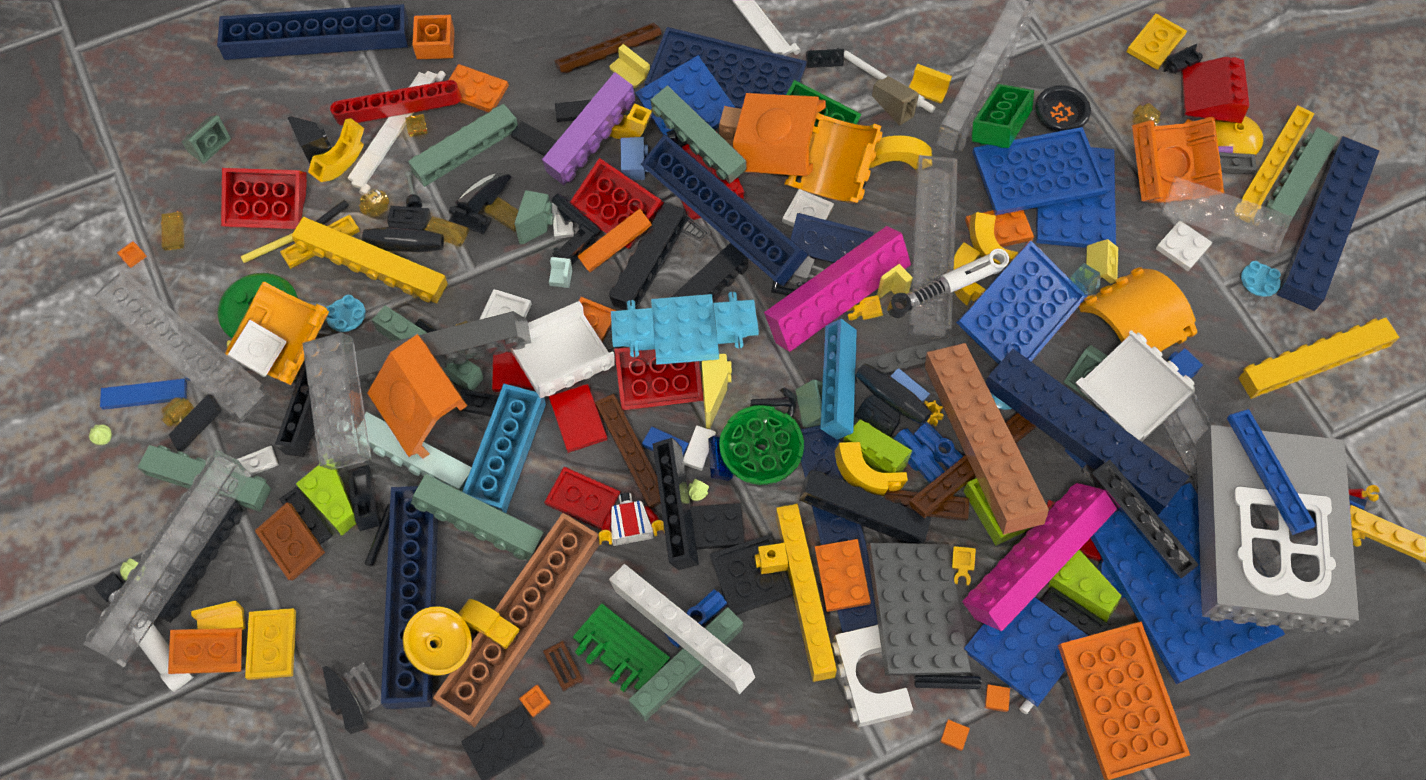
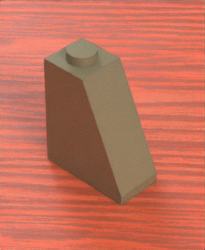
(895, 99)

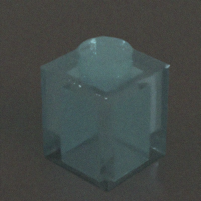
(1086, 279)

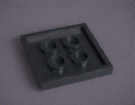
(741, 580)

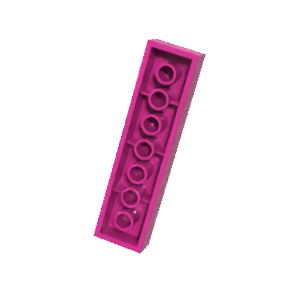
(836, 289)
(1039, 556)

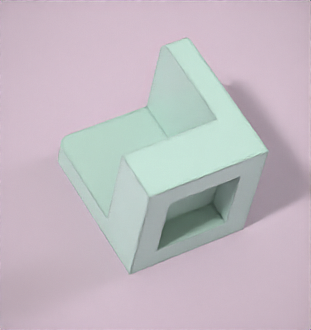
(560, 272)

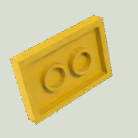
(1156, 41)
(270, 644)

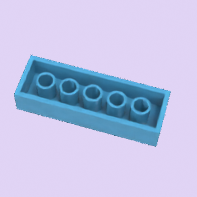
(505, 447)

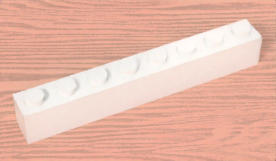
(683, 629)

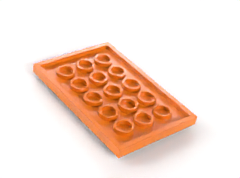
(1123, 700)

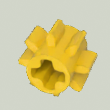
(936, 409)

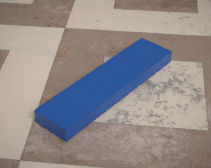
(142, 394)

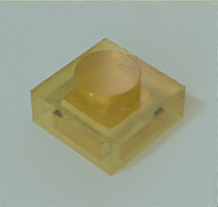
(416, 125)

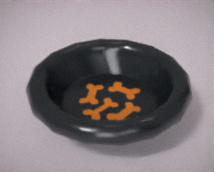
(1063, 108)

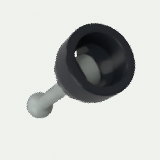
(412, 200)

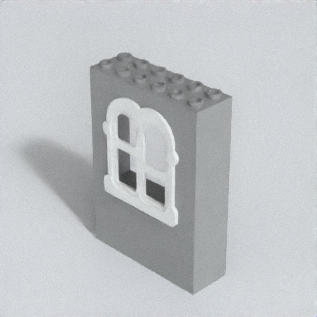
(1228, 577)

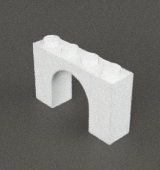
(866, 706)

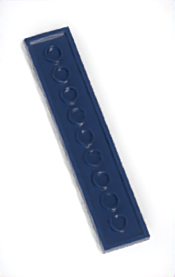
(820, 456)

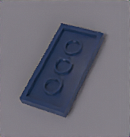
(825, 238)

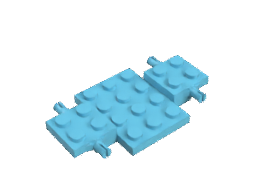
(684, 327)

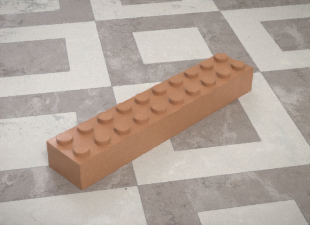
(986, 439)
(528, 607)

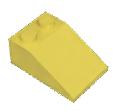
(714, 382)

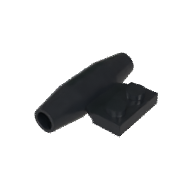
(405, 232)
(888, 402)

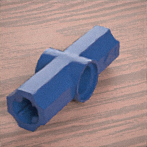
(930, 437)
(921, 457)
(706, 609)

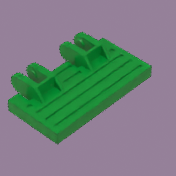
(623, 648)

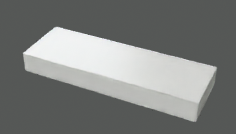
(259, 461)

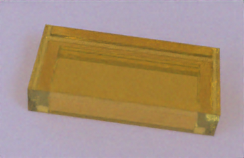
(503, 213)
(172, 231)
(452, 232)

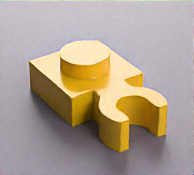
(868, 308)
(963, 560)

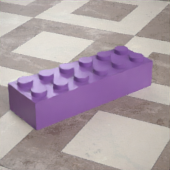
(589, 129)

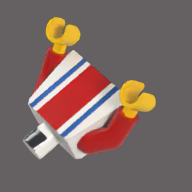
(629, 522)

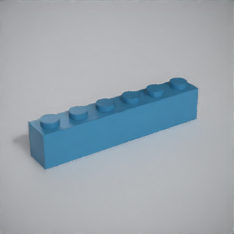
(838, 379)

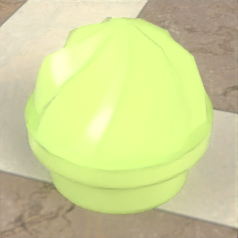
(100, 434)
(697, 490)
(127, 567)

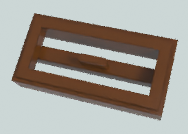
(571, 682)

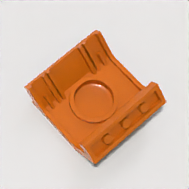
(777, 133)
(1176, 151)
(413, 394)

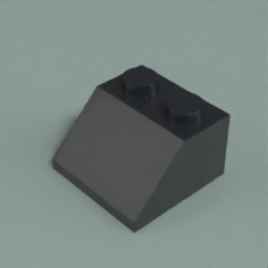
(310, 137)

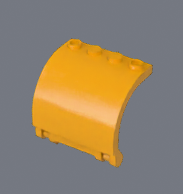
(839, 159)
(1147, 305)
(288, 319)

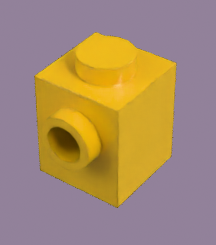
(771, 558)

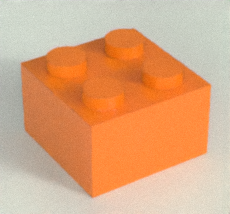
(433, 37)

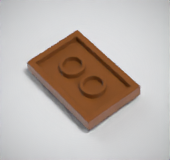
(289, 541)

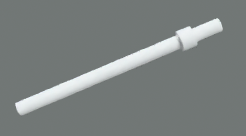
(877, 74)

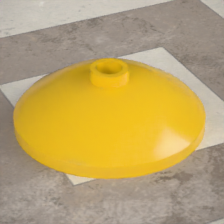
(1244, 137)
(449, 634)

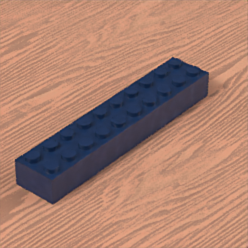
(313, 31)
(724, 210)
(1328, 224)
(1083, 428)
(408, 591)

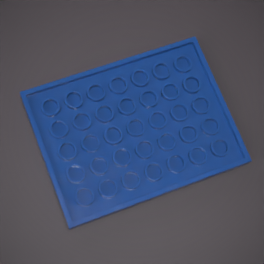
(1173, 606)

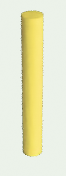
(267, 248)

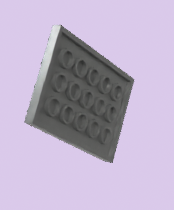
(917, 609)

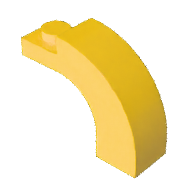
(632, 124)
(900, 149)
(341, 156)
(983, 237)
(963, 256)
(859, 474)
(488, 622)

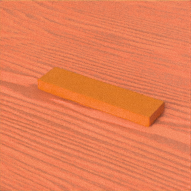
(614, 240)

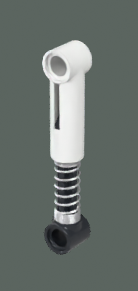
(950, 282)
(153, 642)

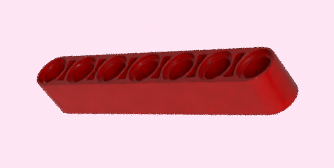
(397, 102)

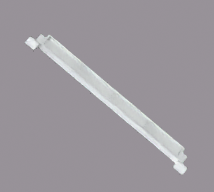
(765, 28)
(385, 138)

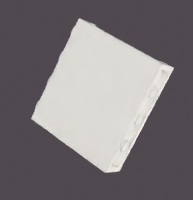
(562, 351)
(1136, 386)

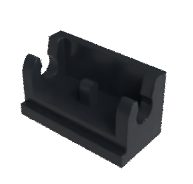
(576, 245)

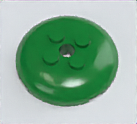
(239, 296)
(761, 427)

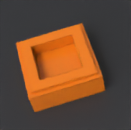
(131, 254)
(997, 698)
(535, 701)
(954, 735)

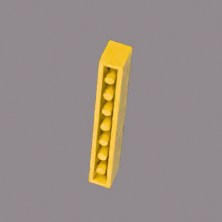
(369, 260)
(1318, 357)
(806, 594)

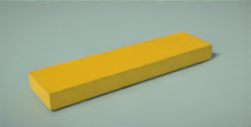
(296, 256)

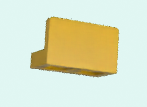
(930, 83)
(221, 616)

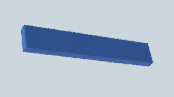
(1271, 472)

